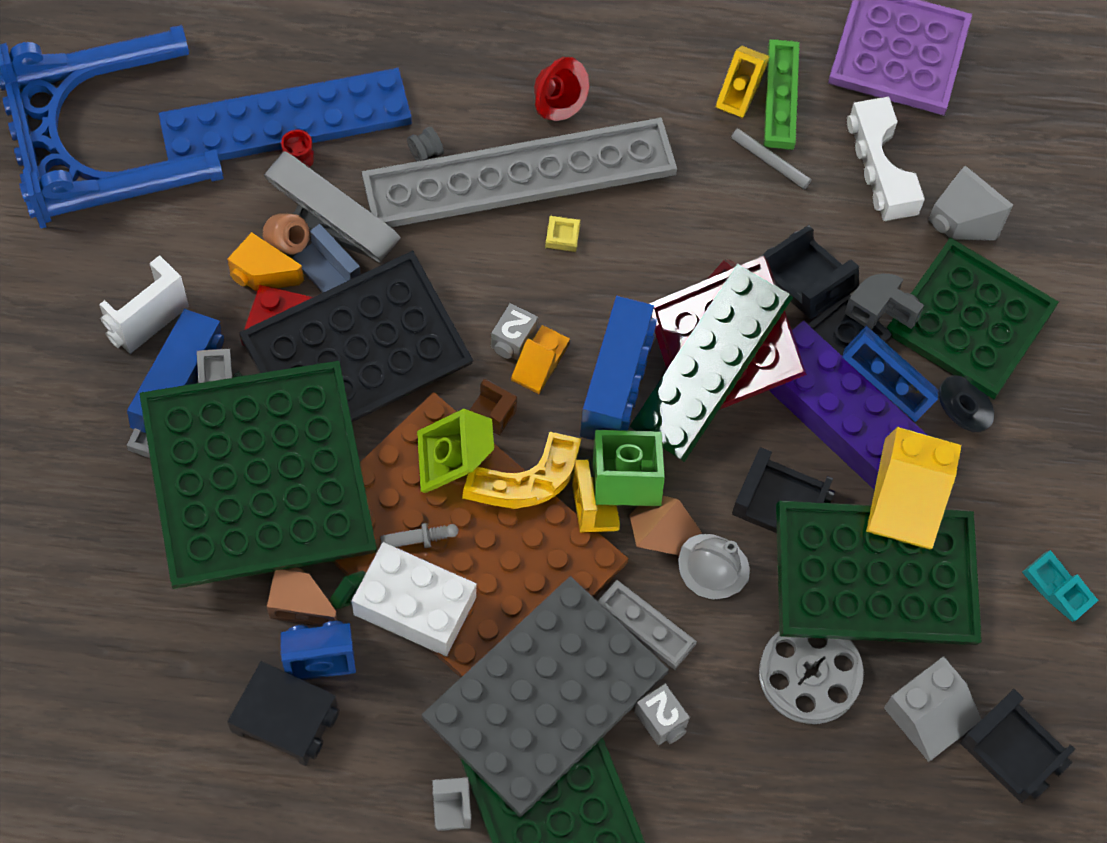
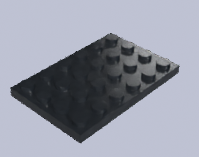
(378, 325)

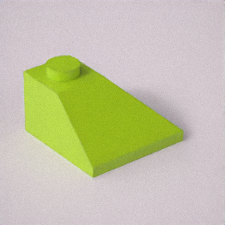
(453, 448)

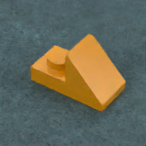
(539, 359)

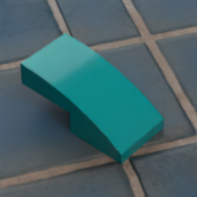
(1061, 589)

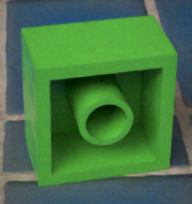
(628, 468)

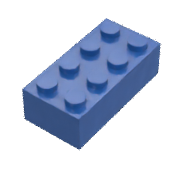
(619, 367)

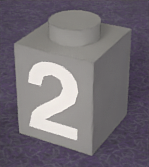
(513, 331)
(662, 715)

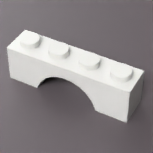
(895, 191)

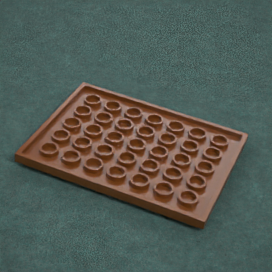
(506, 551)

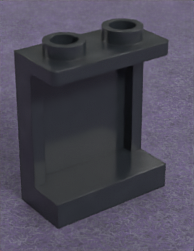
(810, 272)
(771, 483)
(284, 712)
(1017, 749)

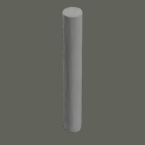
(771, 158)

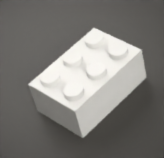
(414, 599)

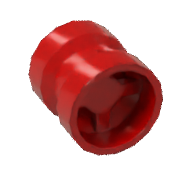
(299, 145)

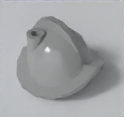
(713, 566)

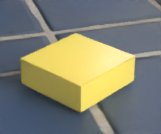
(562, 233)

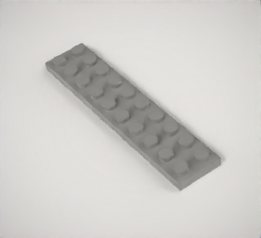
(519, 173)

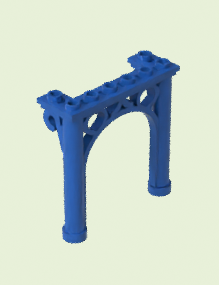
(59, 191)

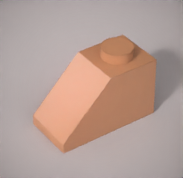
(298, 599)

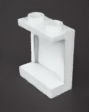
(148, 310)

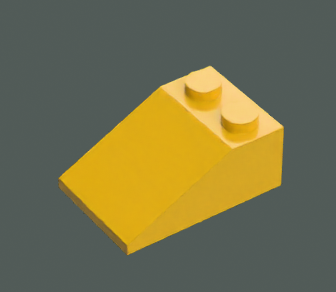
(913, 487)

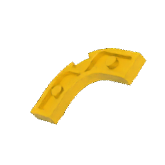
(527, 487)

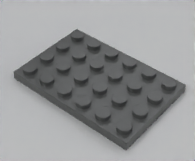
(545, 695)

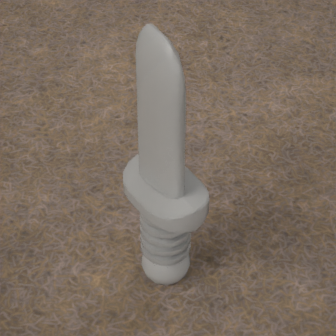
(420, 535)

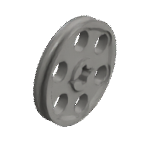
(813, 687)

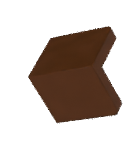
(495, 404)

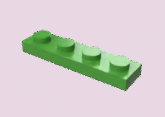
(781, 94)

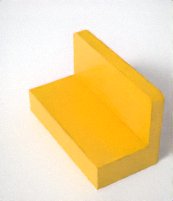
(591, 516)

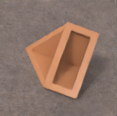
(663, 526)

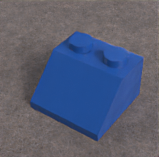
(318, 650)

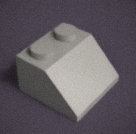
(934, 709)

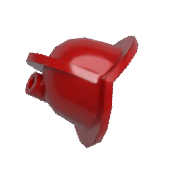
(561, 89)

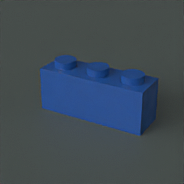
(890, 373)

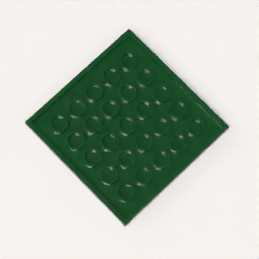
(256, 474)

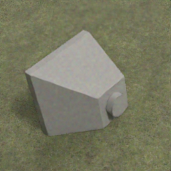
(970, 209)

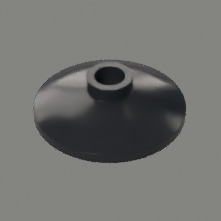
(966, 404)

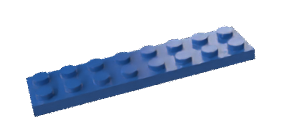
(260, 120)

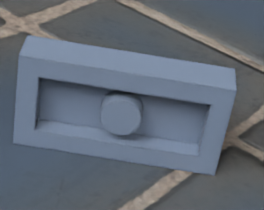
(326, 261)

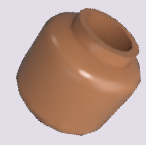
(286, 233)

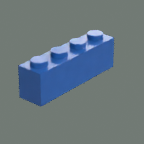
(178, 358)

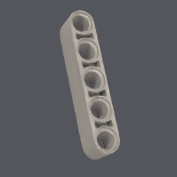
(332, 206)

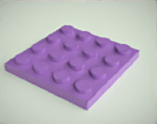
(901, 51)

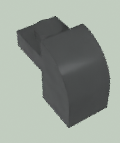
(880, 295)

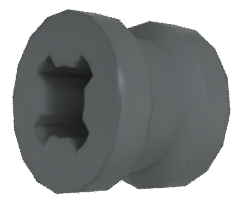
(425, 144)

